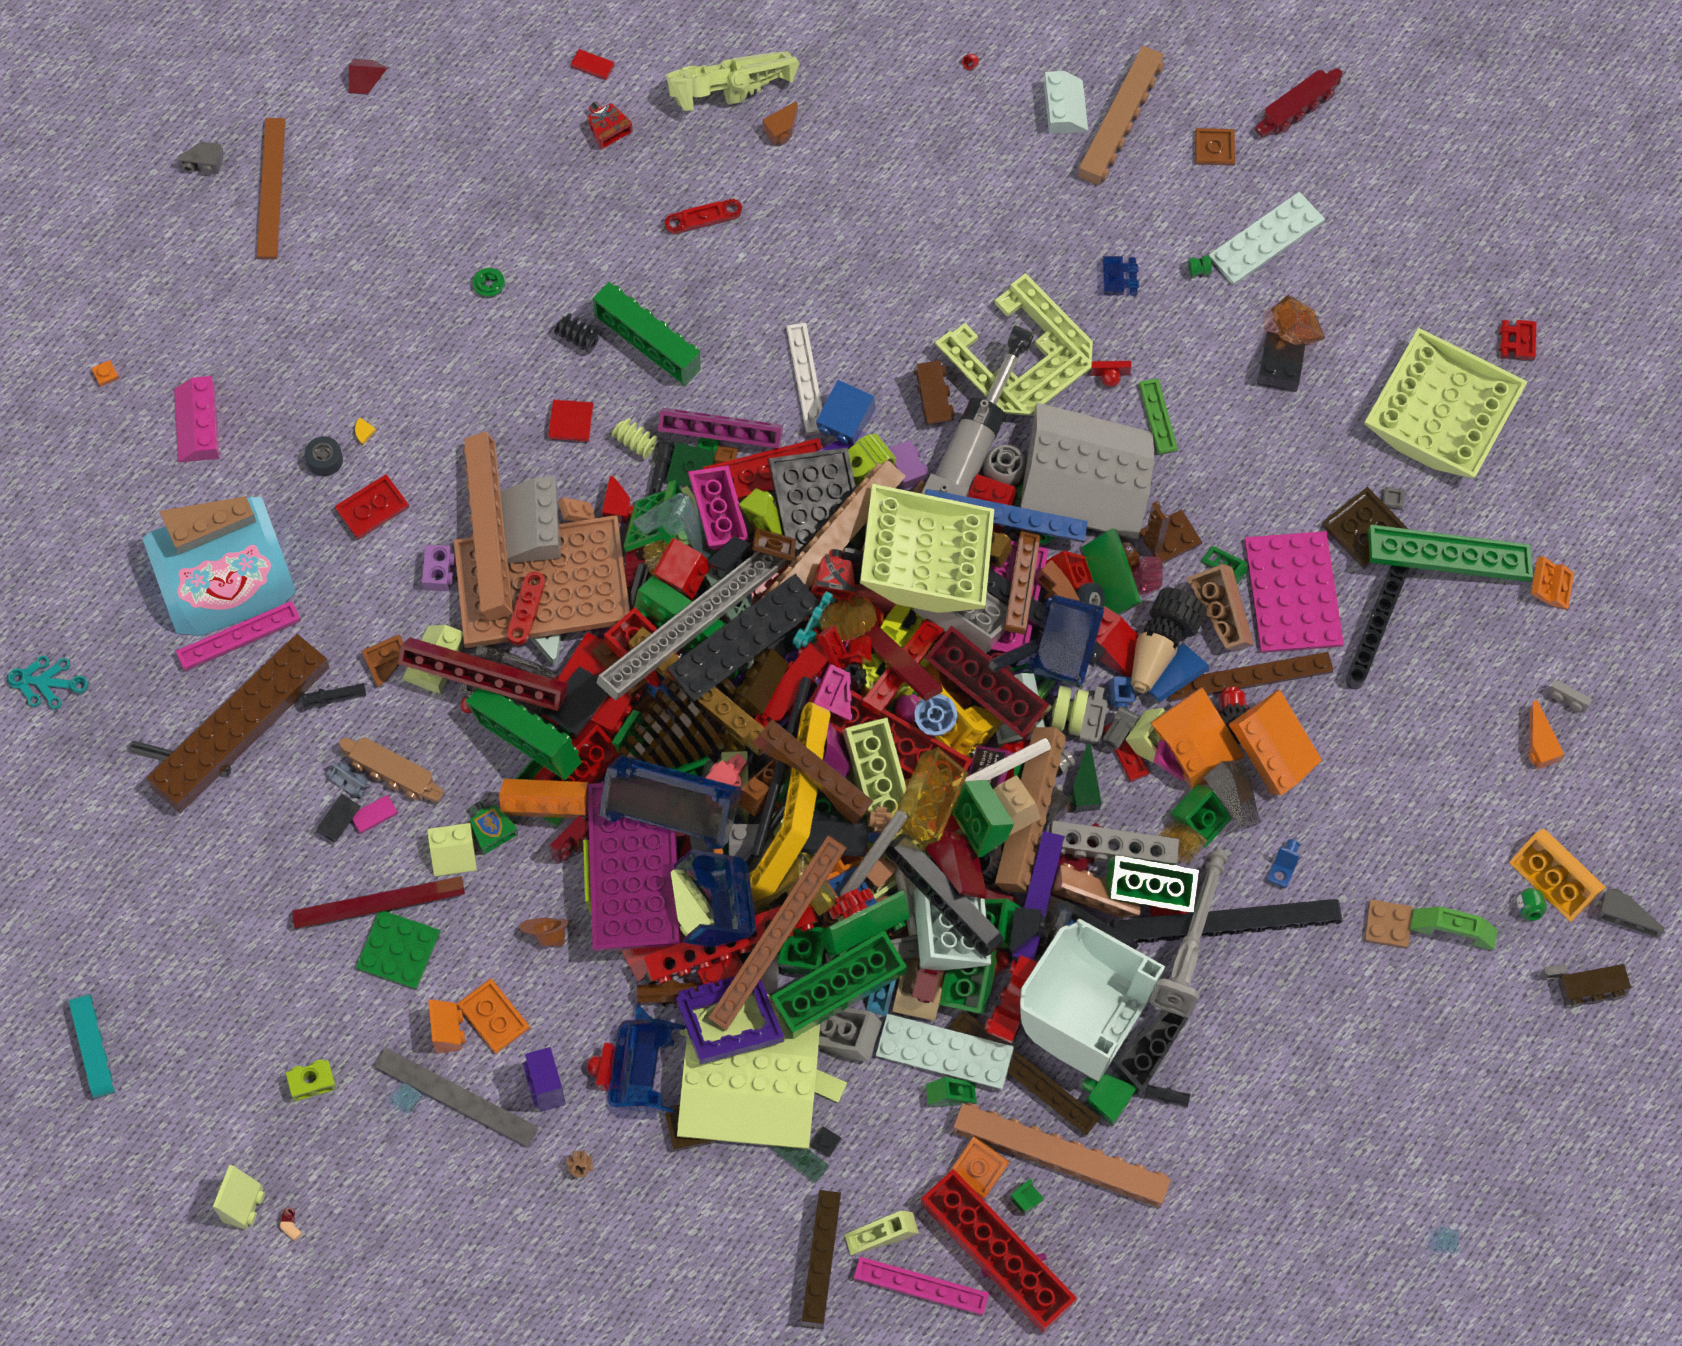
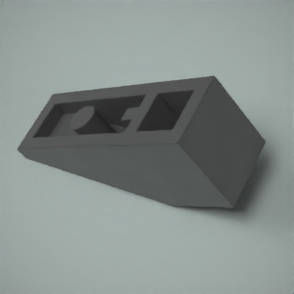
(1626, 912)

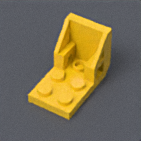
(972, 728)

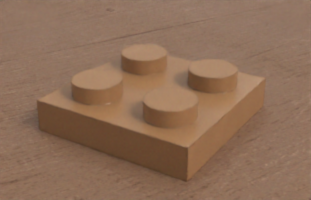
(1388, 924)

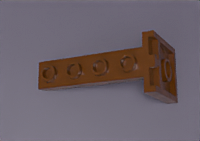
(1169, 535)

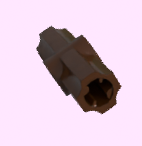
(662, 993)

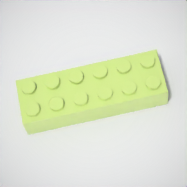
(876, 766)

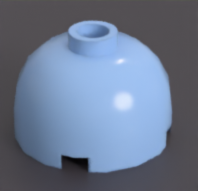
(936, 715)

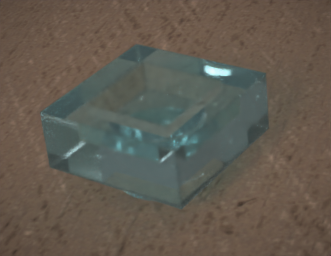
(406, 1097)

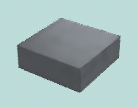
(1394, 498)
(1553, 972)

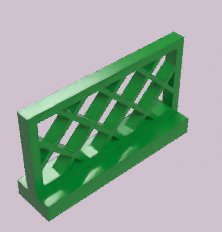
(649, 502)

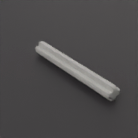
(875, 852)

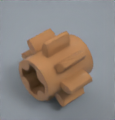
(879, 819)
(579, 1163)

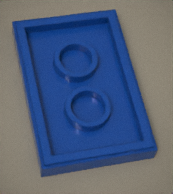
(1181, 671)

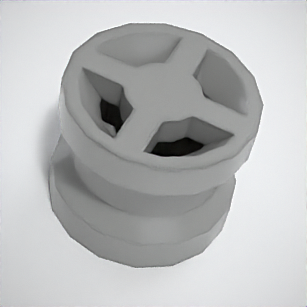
(1066, 762)

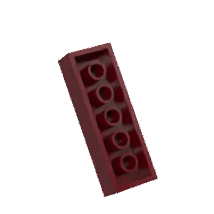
(996, 691)

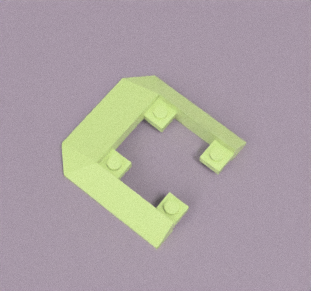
(1064, 345)

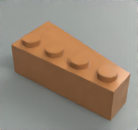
(205, 522)
(1222, 599)

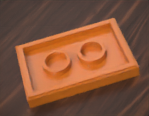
(493, 1016)

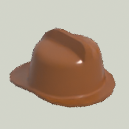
(546, 930)

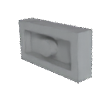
(1562, 692)

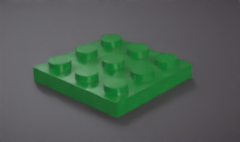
(398, 949)

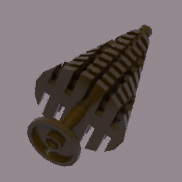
(684, 724)

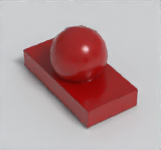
(1110, 371)
(601, 1066)

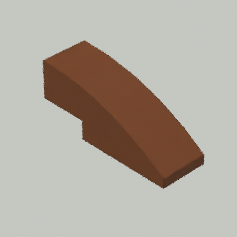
(1055, 581)

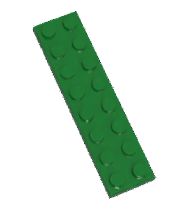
(1450, 553)

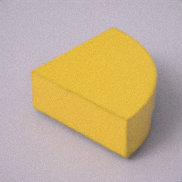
(363, 430)

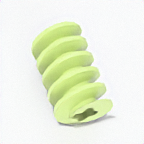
(634, 438)

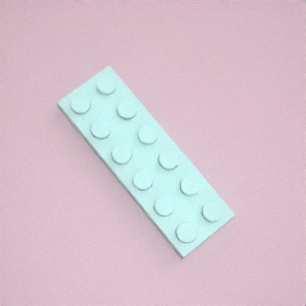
(1266, 238)
(945, 1051)

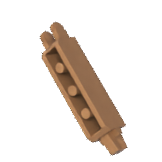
(392, 768)

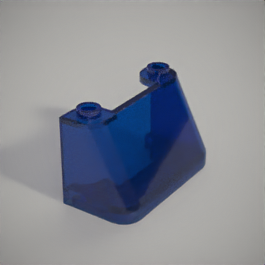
(1067, 641)

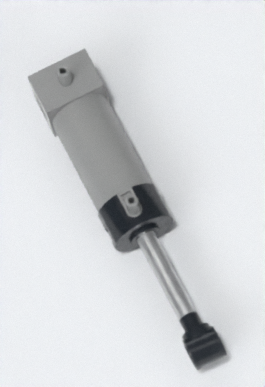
(977, 427)

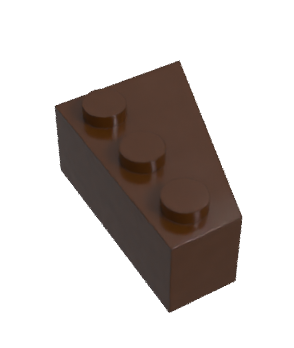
(933, 392)

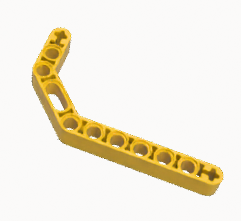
(797, 812)

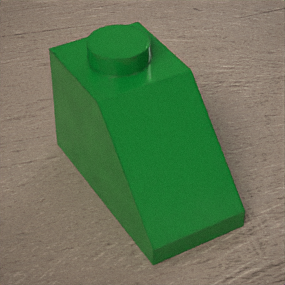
(950, 1092)

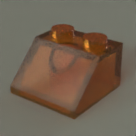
(1296, 321)

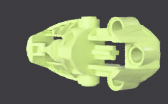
(733, 75)

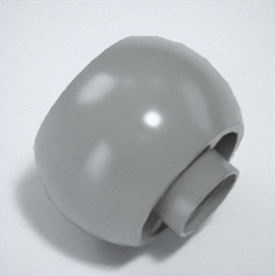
(1004, 472)

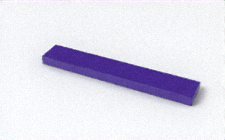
(1042, 882)

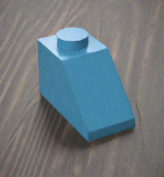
(881, 999)

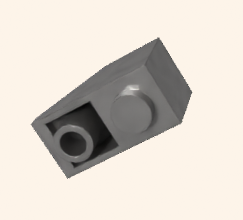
(202, 157)

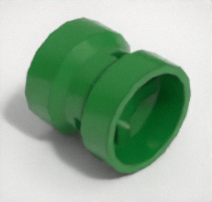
(1199, 266)

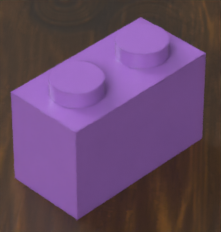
(909, 464)

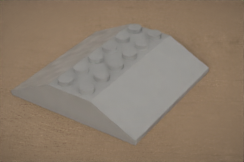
(1088, 470)

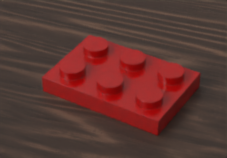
(372, 506)

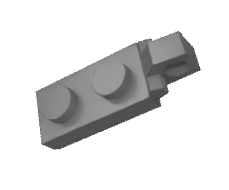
(1094, 718)

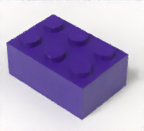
(543, 1079)

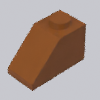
(781, 124)

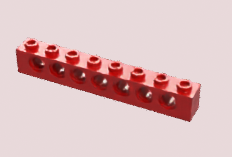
(656, 961)

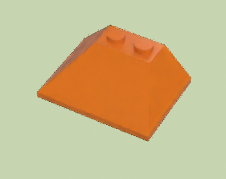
(1197, 737)

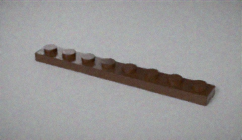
(1258, 675)

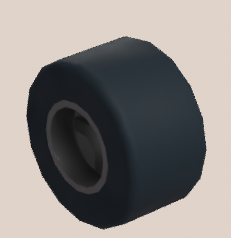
(318, 451)

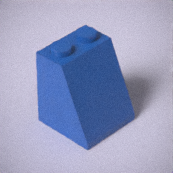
(846, 412)

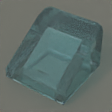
(1447, 1240)

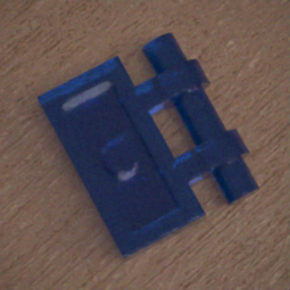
(1114, 275)

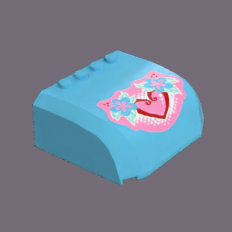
(223, 578)

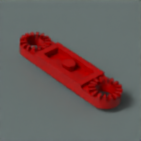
(703, 216)
(526, 608)

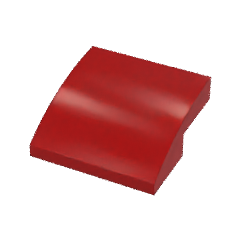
(571, 420)

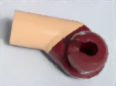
(287, 1223)

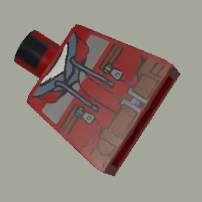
(608, 124)

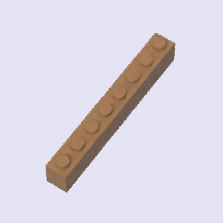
(1120, 116)
(1022, 846)

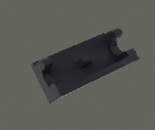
(730, 556)
(338, 818)

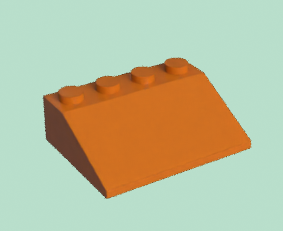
(1276, 743)

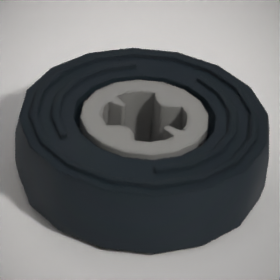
(1092, 594)

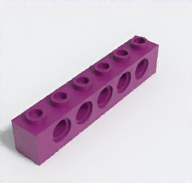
(720, 427)

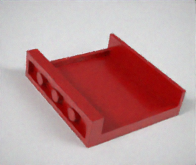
(612, 712)

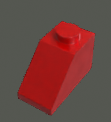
(617, 502)

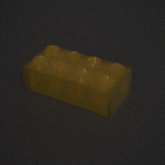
(931, 796)

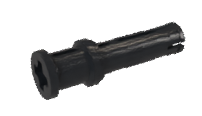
(661, 460)
(323, 697)

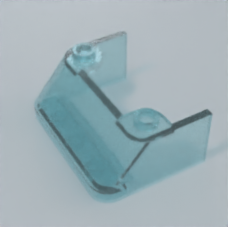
(677, 515)

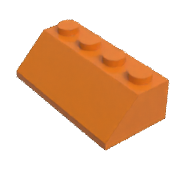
(544, 798)

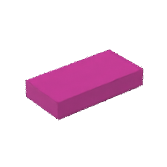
(374, 814)

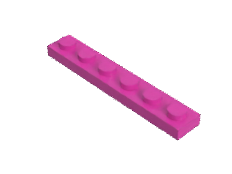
(238, 636)
(921, 1286)

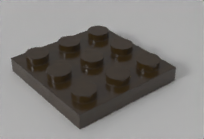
(1351, 524)

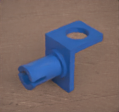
(1285, 863)

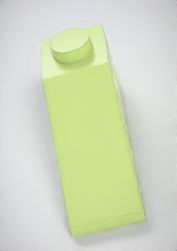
(882, 1232)

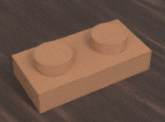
(575, 509)

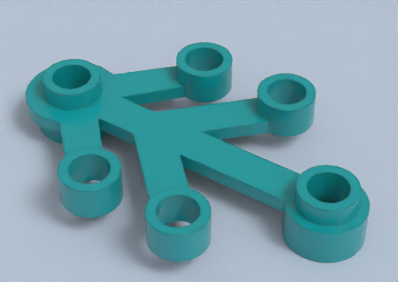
(804, 637)
(45, 681)

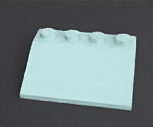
(940, 942)

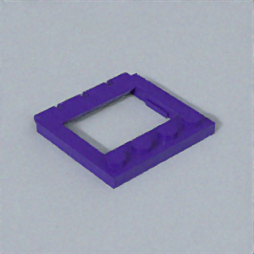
(727, 1045)

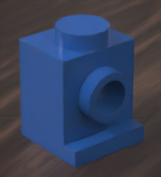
(1123, 686)

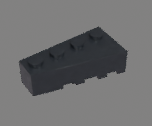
(1148, 1050)

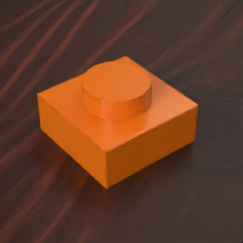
(105, 373)

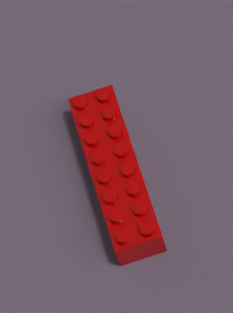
(908, 739)
(998, 1251)

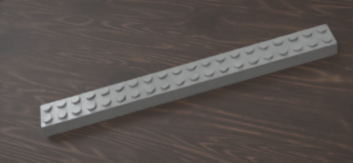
(689, 623)

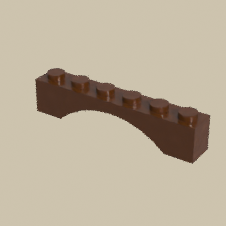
(843, 794)

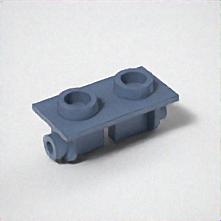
(342, 773)

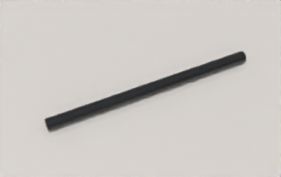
(779, 772)

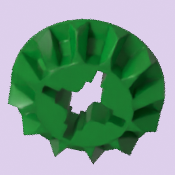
(493, 275)

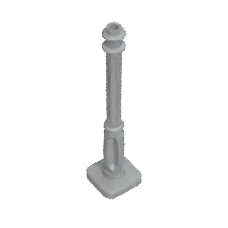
(1175, 994)

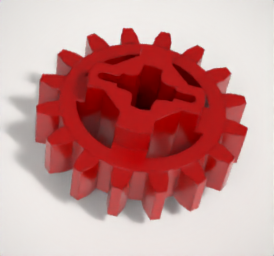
(851, 903)

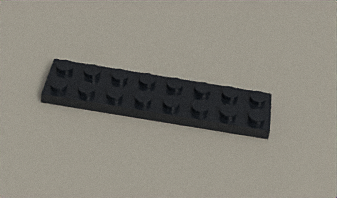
(743, 638)

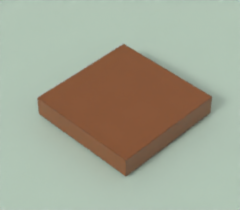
(1214, 146)

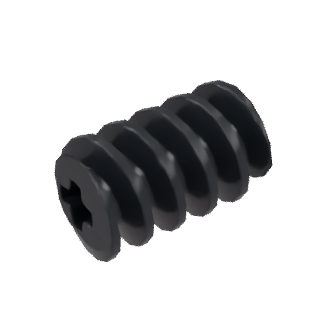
(577, 333)

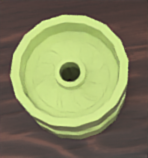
(1069, 710)

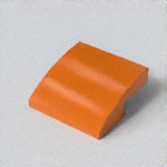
(1552, 583)

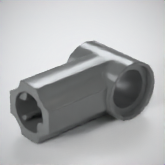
(1122, 724)

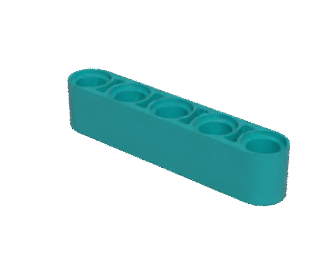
(91, 1046)

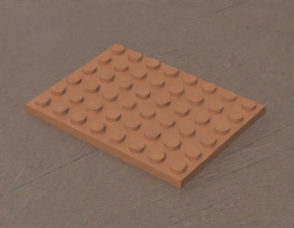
(580, 589)

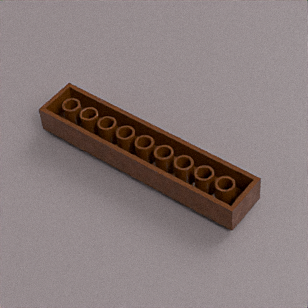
(238, 723)

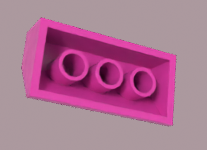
(196, 420)
(717, 506)

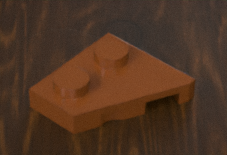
(383, 658)

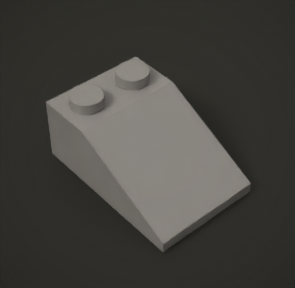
(850, 1034)

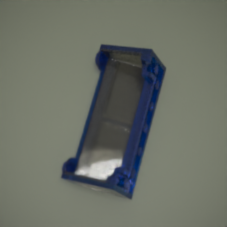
(670, 800)

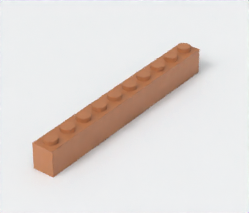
(487, 526)
(1062, 1155)

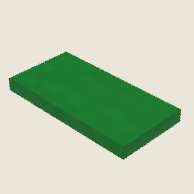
(1112, 572)

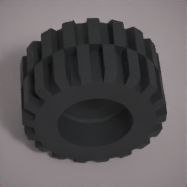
(1181, 608)

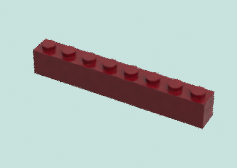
(483, 673)

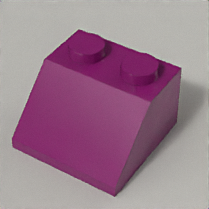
(835, 752)

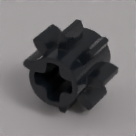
(857, 676)

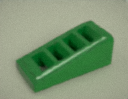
(1241, 565)

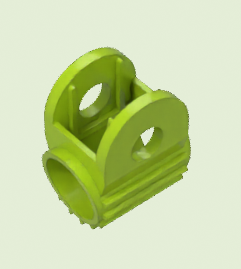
(867, 454)

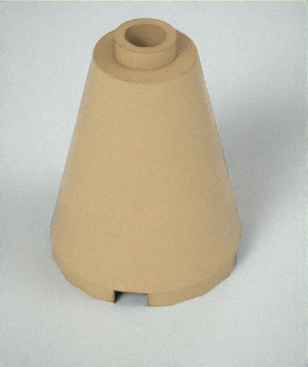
(1150, 660)

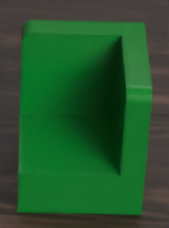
(1026, 1197)

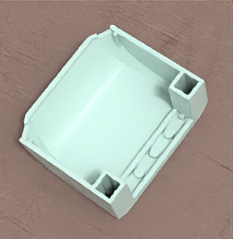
(1086, 996)

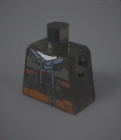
(1059, 806)

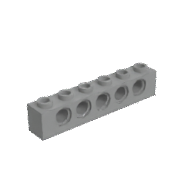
(1165, 846)

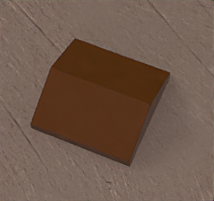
(774, 544)

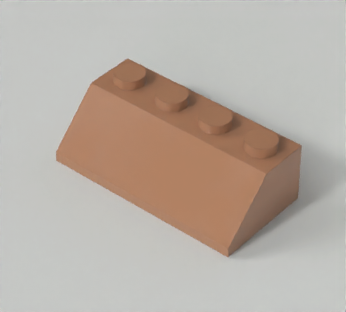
(1091, 892)

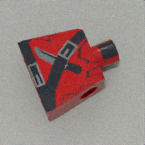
(834, 577)

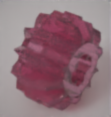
(1150, 573)

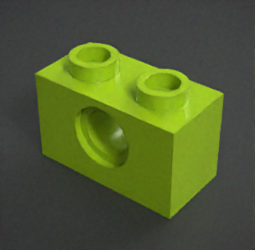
(324, 1080)

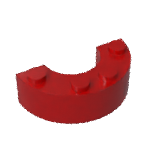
(1007, 1016)

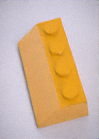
(1557, 874)

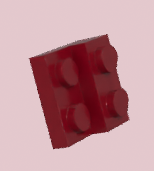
(570, 839)

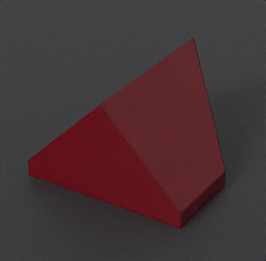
(364, 75)

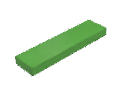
(1158, 416)

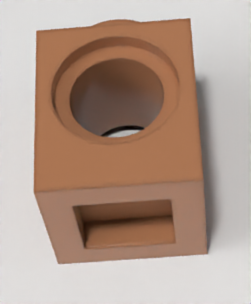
(880, 874)

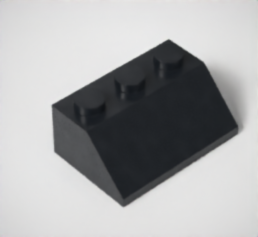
(840, 829)

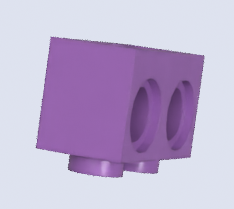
(437, 568)

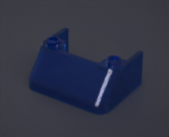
(730, 897)
(636, 1064)

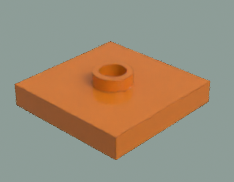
(980, 1166)

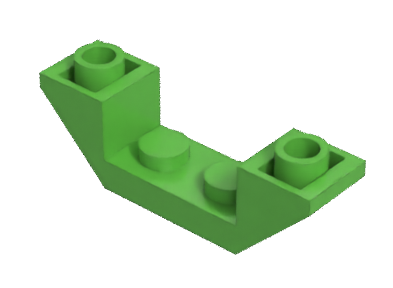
(1456, 922)

